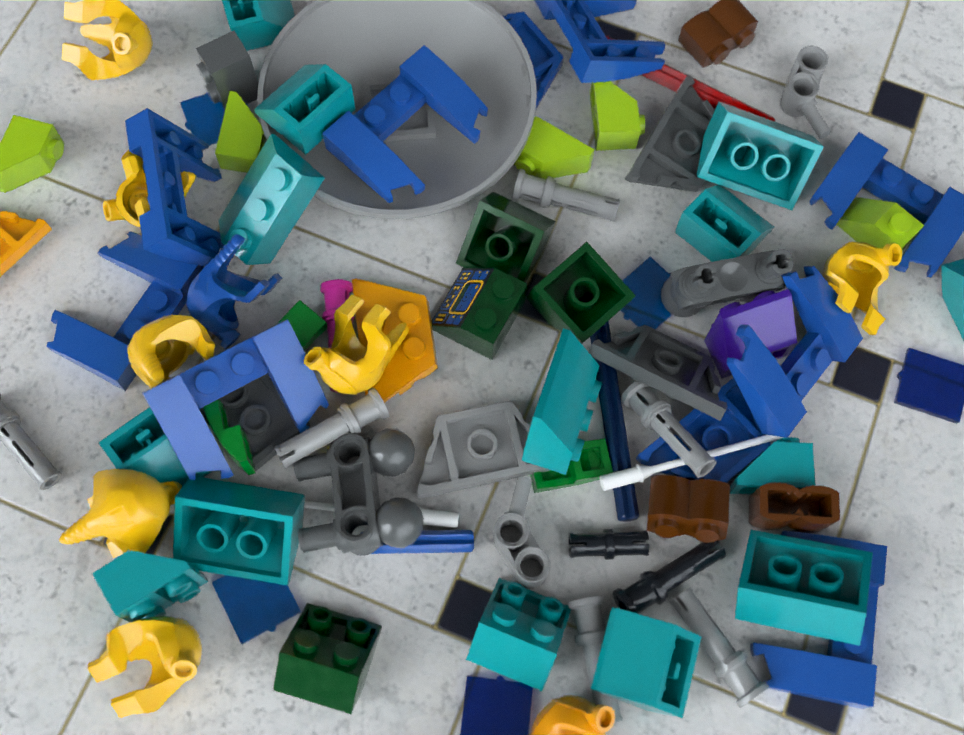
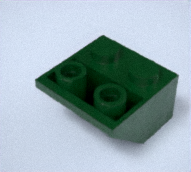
(327, 658)

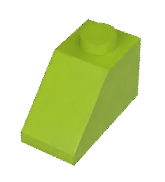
(614, 117)
(239, 136)
(27, 152)
(553, 152)
(879, 223)

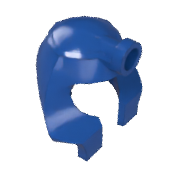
(216, 289)

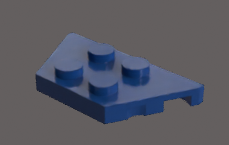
(542, 52)
(735, 426)

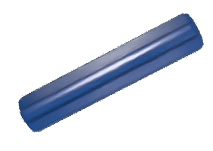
(435, 542)

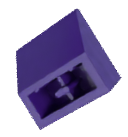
(770, 318)

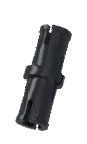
(608, 544)

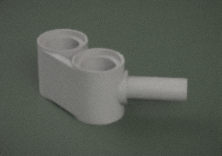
(803, 86)
(526, 547)

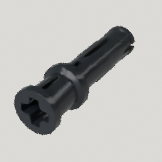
(655, 586)

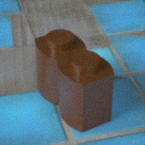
(718, 31)
(688, 508)
(802, 510)

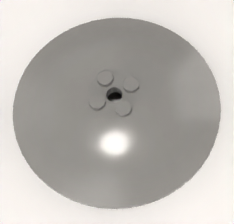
(366, 46)

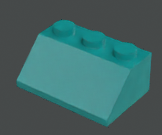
(757, 156)
(269, 202)
(563, 407)
(238, 529)
(804, 586)

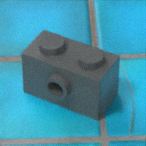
(226, 69)

